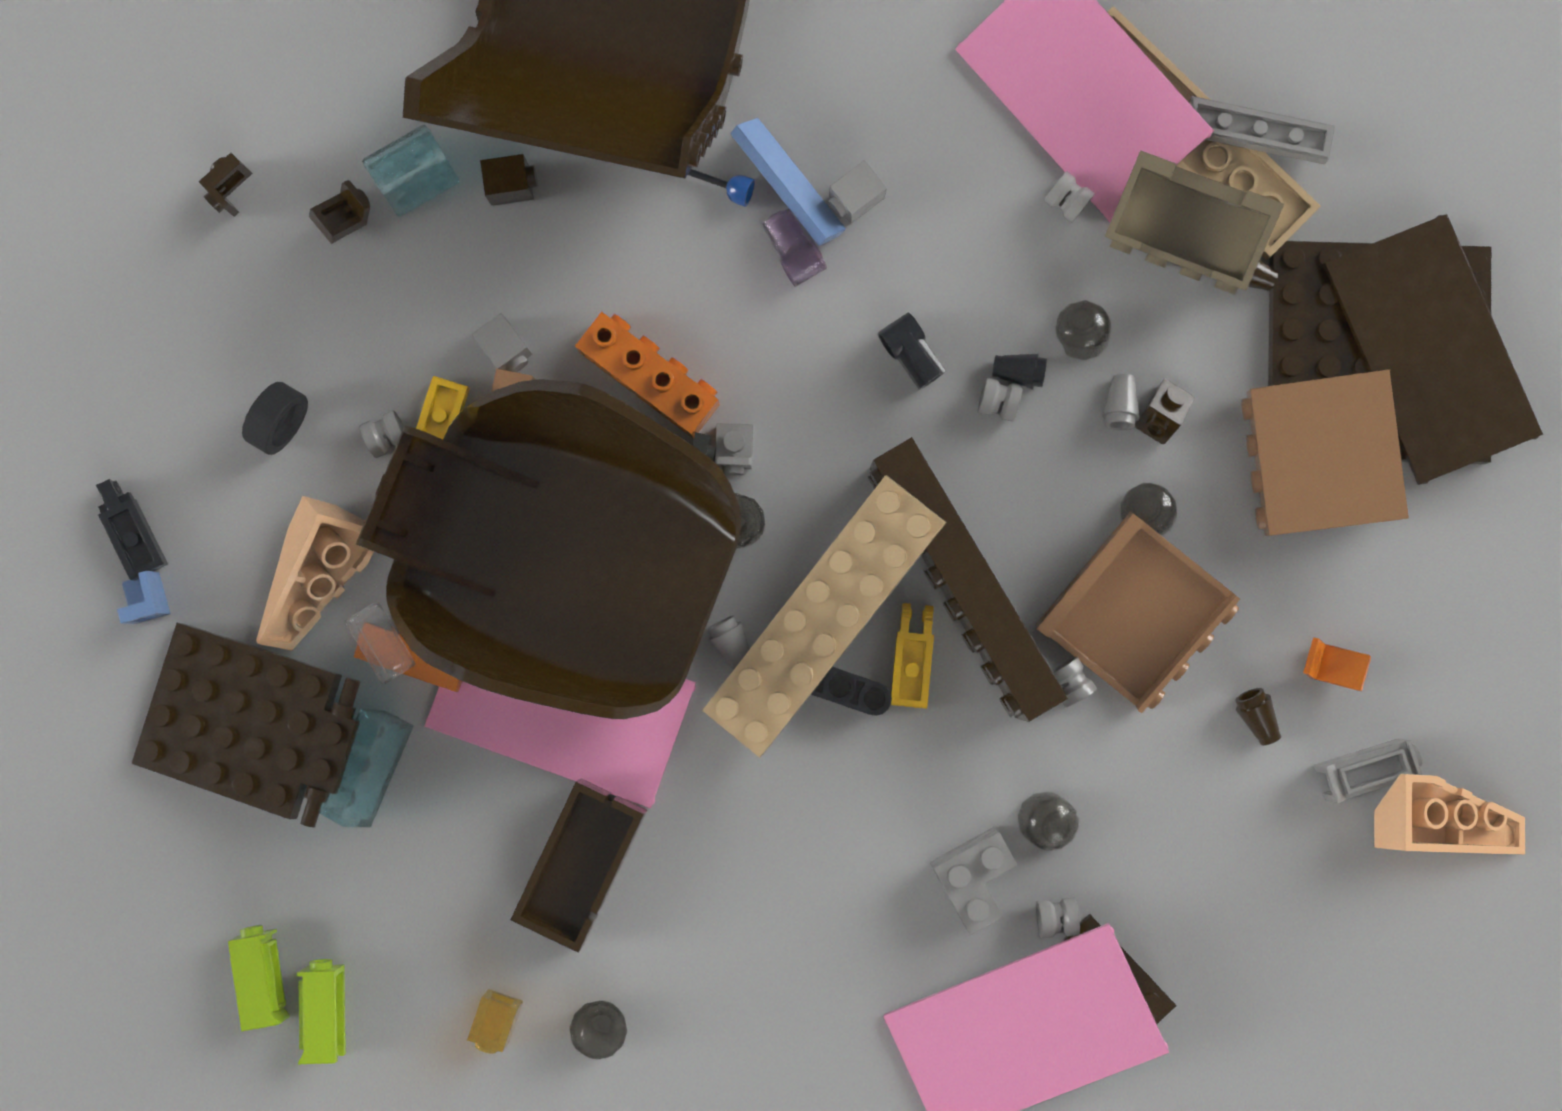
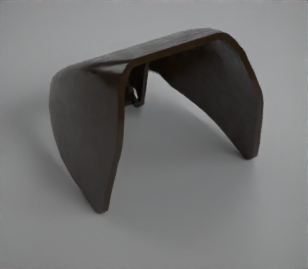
(555, 548)

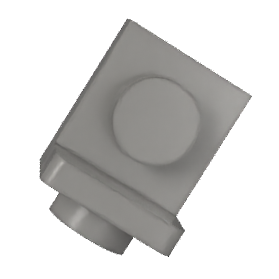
(734, 447)

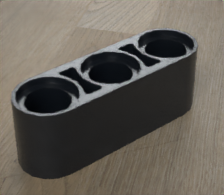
(855, 697)

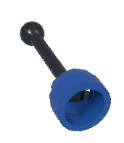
(738, 188)

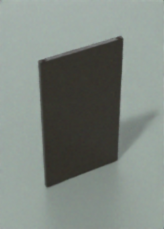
(1429, 324)

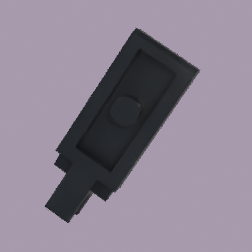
(129, 531)

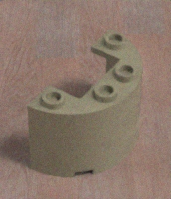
(1192, 223)

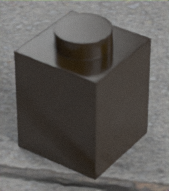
(508, 179)

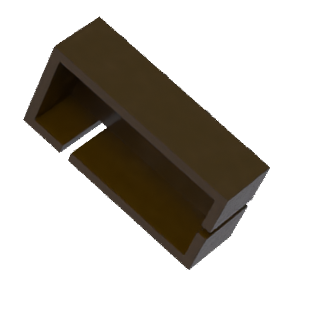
(578, 865)

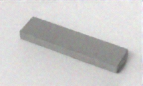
(1266, 130)

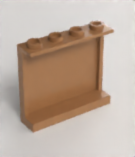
(1325, 453)
(1138, 612)

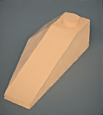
(311, 570)
(1437, 817)

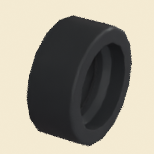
(274, 418)

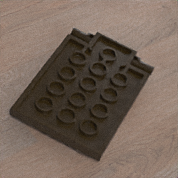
(249, 724)

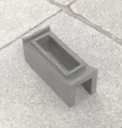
(1369, 769)

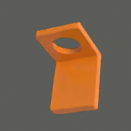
(1337, 665)

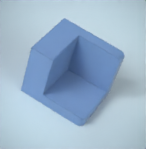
(144, 599)

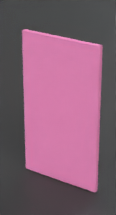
(1082, 91)
(611, 753)
(1028, 1028)

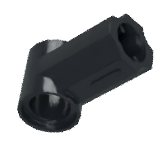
(907, 343)

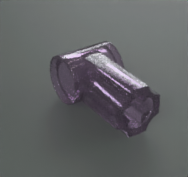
(798, 255)

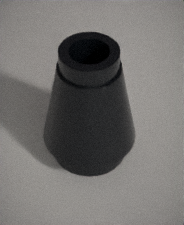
(1021, 369)

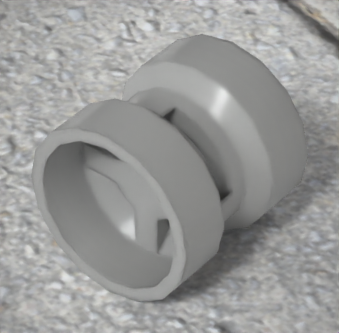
(1075, 202)
(1000, 399)
(382, 434)
(1073, 681)
(1057, 918)

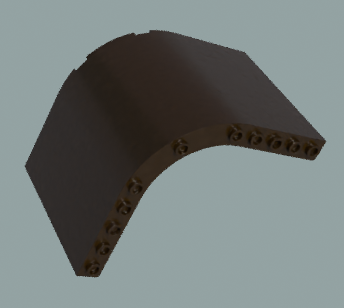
(590, 78)

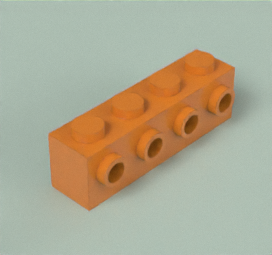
(647, 374)

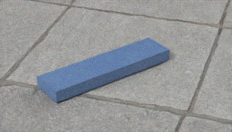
(788, 181)

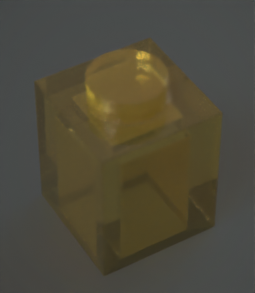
(494, 1022)

